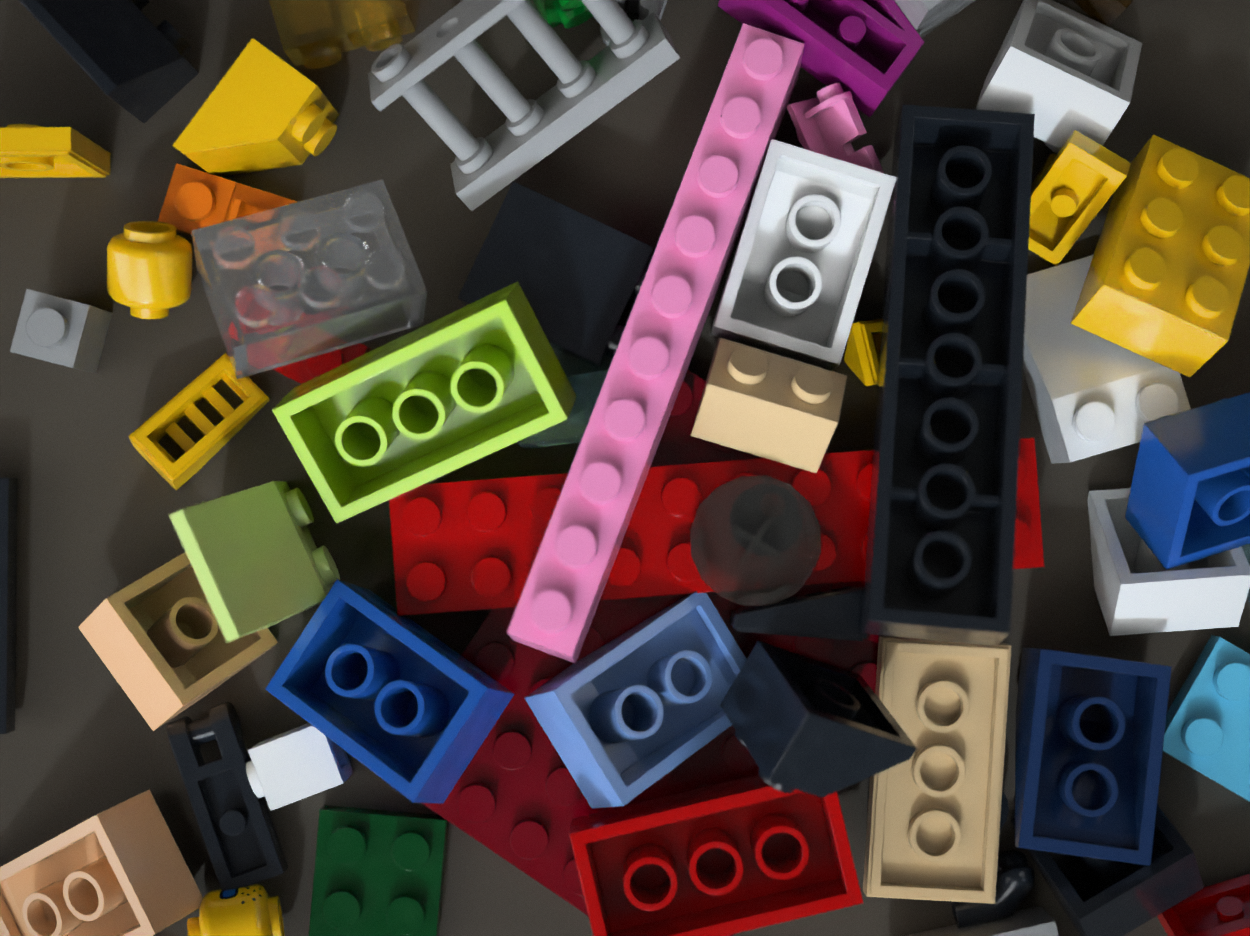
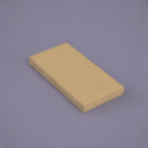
(940, 811)

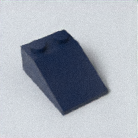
(1088, 754)

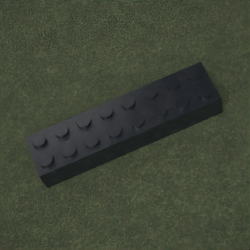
(950, 378)

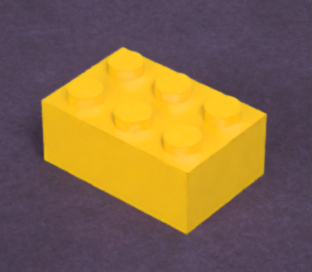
(1170, 258)

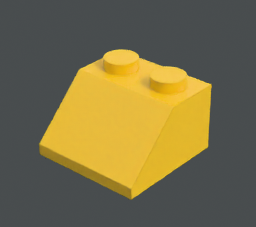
(259, 118)

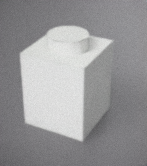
(296, 766)

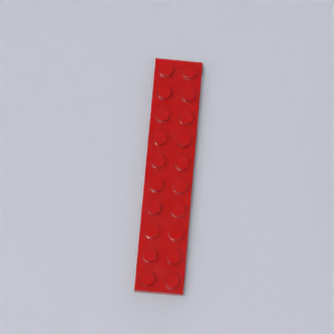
(479, 538)

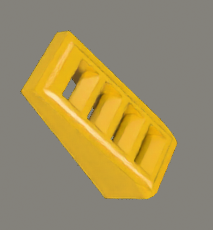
(197, 454)

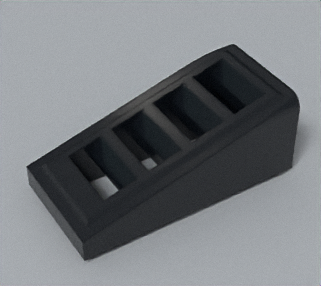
(818, 615)

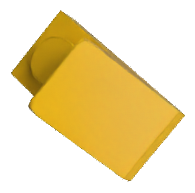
(1070, 194)

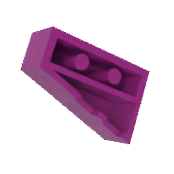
(845, 41)

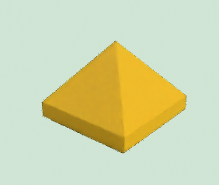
(863, 350)

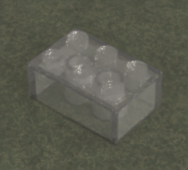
(309, 277)

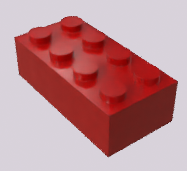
(714, 861)

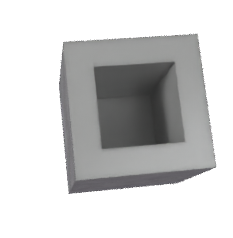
(61, 331)

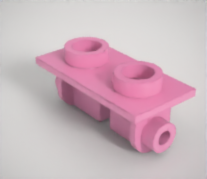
(830, 125)

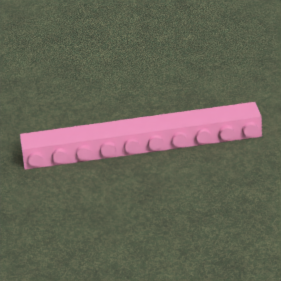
(656, 346)

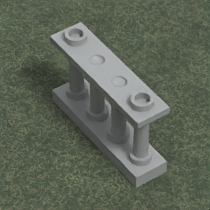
(532, 126)

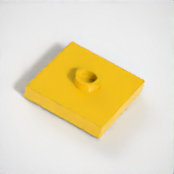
(50, 153)

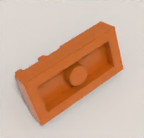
(204, 199)

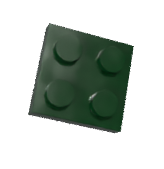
(377, 873)

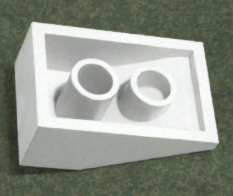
(803, 255)
(1081, 385)

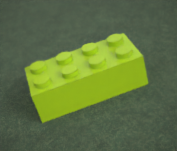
(426, 403)

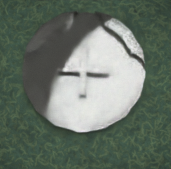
(755, 540)

